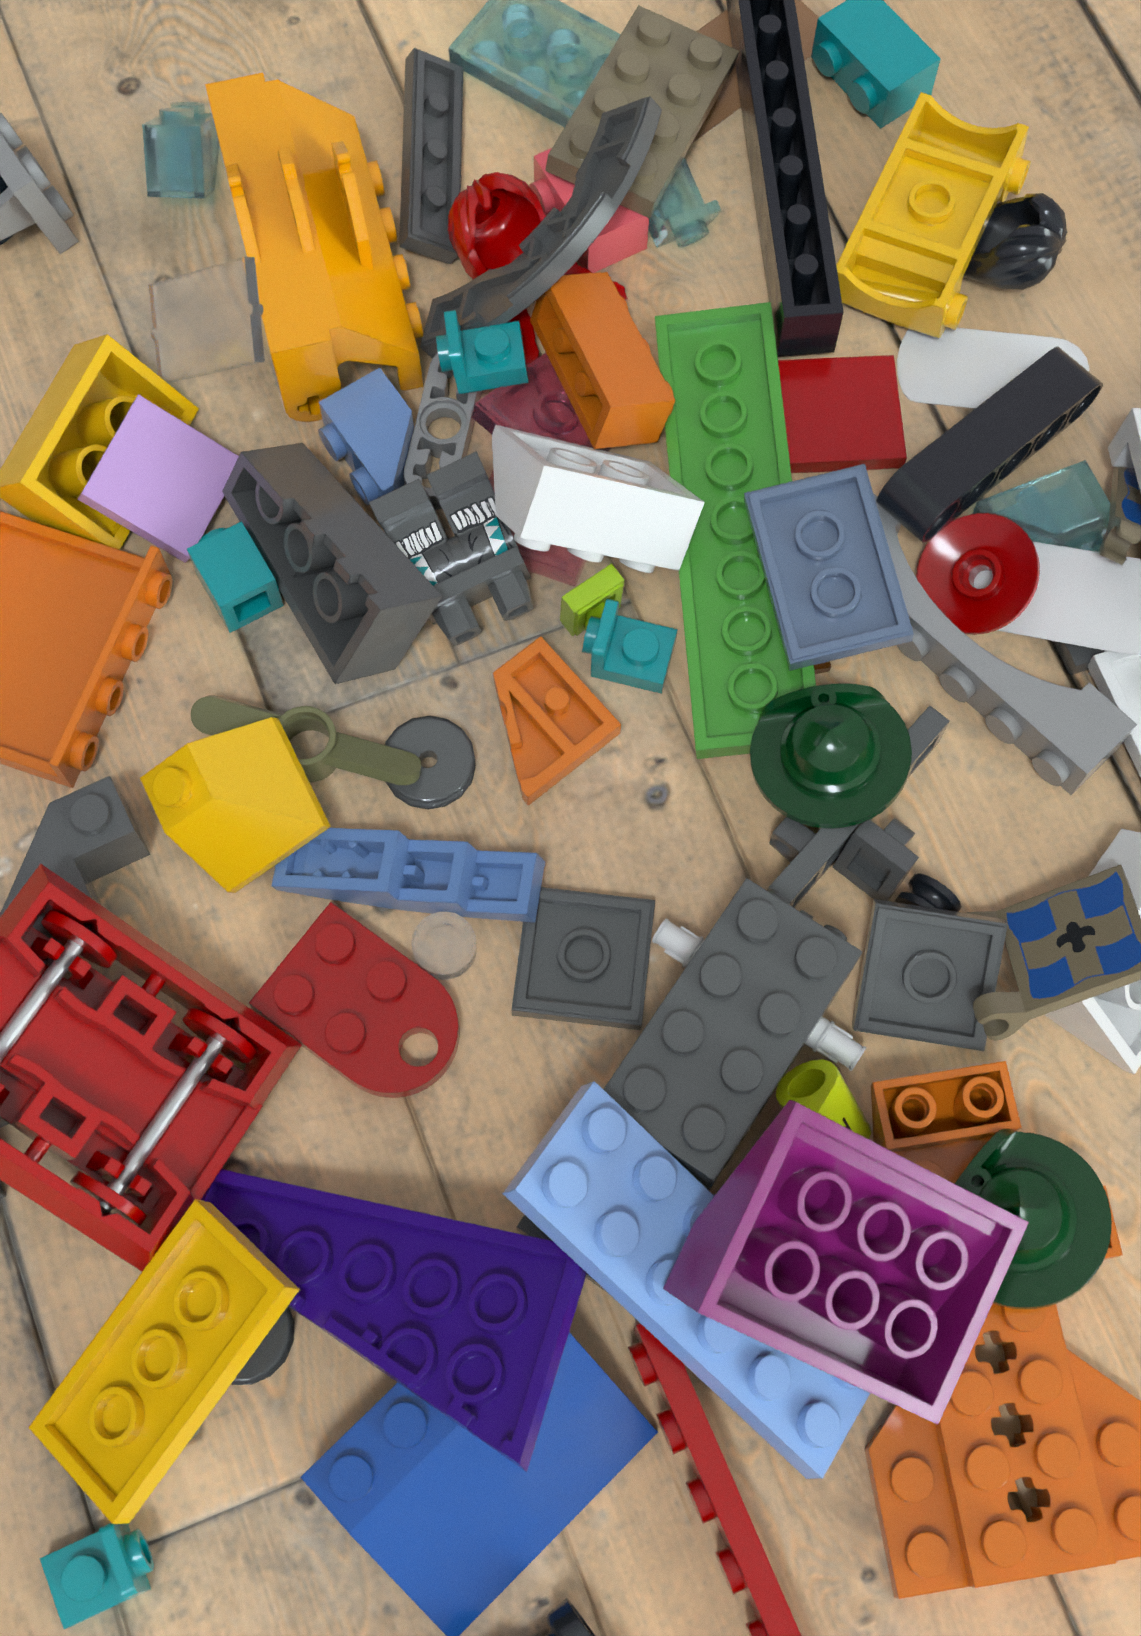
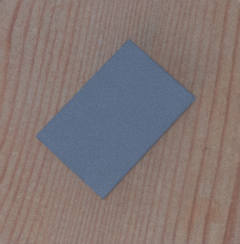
(828, 567)

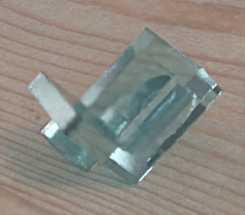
(682, 212)

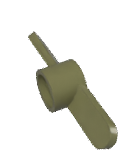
(218, 714)

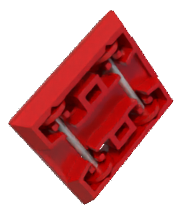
(104, 1075)

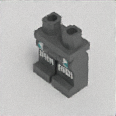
(471, 565)

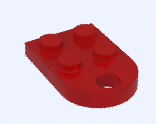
(357, 1003)

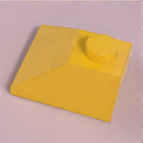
(236, 802)

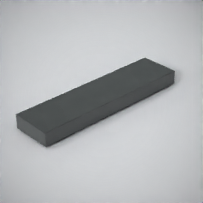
(430, 153)

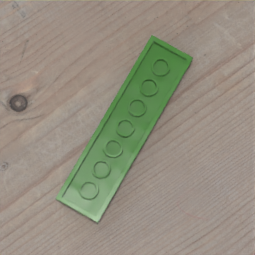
(720, 444)

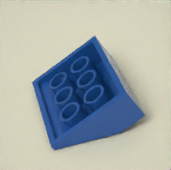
(456, 1514)

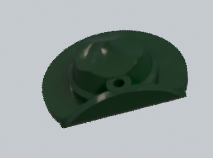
(831, 755)
(1064, 1211)

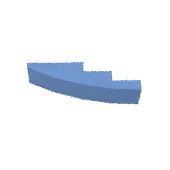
(414, 875)

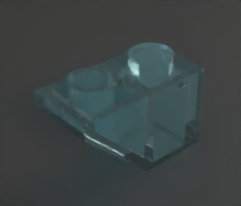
(181, 152)

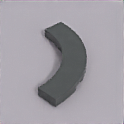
(561, 236)

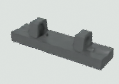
(814, 853)

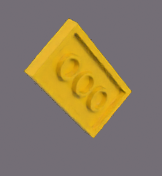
(162, 1361)

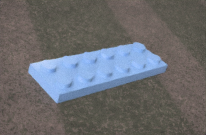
(623, 1218)

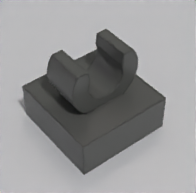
(877, 858)

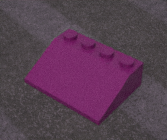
(849, 1260)

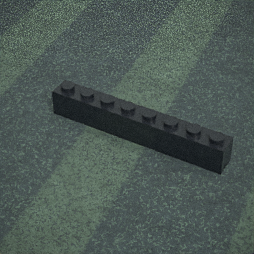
(786, 176)

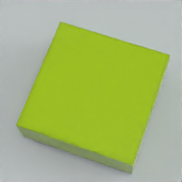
(590, 598)

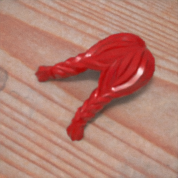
(488, 227)

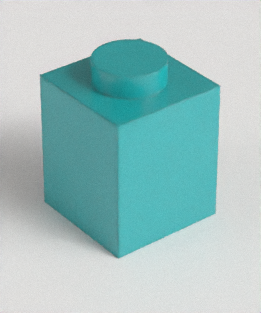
(235, 576)

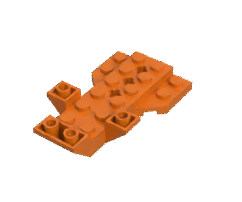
(1080, 1436)

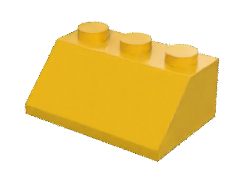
(72, 433)

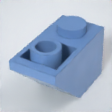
(371, 431)

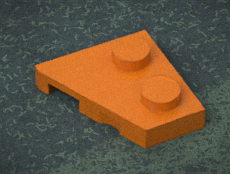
(549, 718)

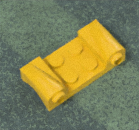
(929, 217)

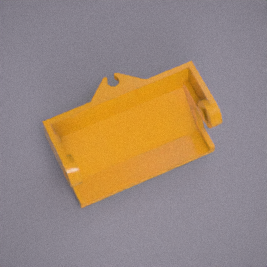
(315, 239)

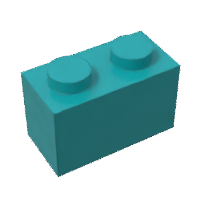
(874, 58)

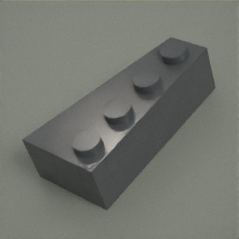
(330, 561)

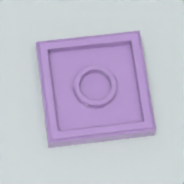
(160, 478)

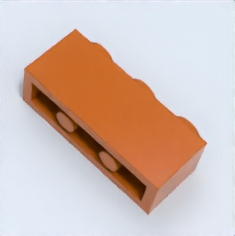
(602, 361)

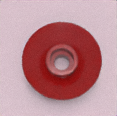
(965, 550)

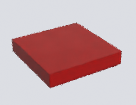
(842, 413)

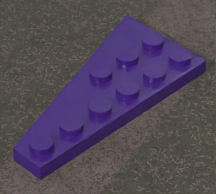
(430, 1300)

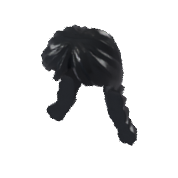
(1019, 243)

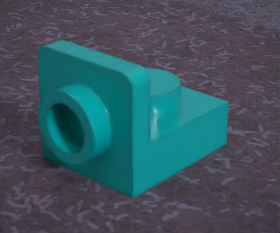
(482, 355)
(628, 649)
(98, 1572)

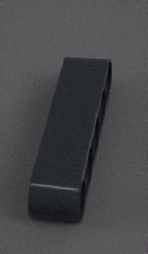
(988, 444)

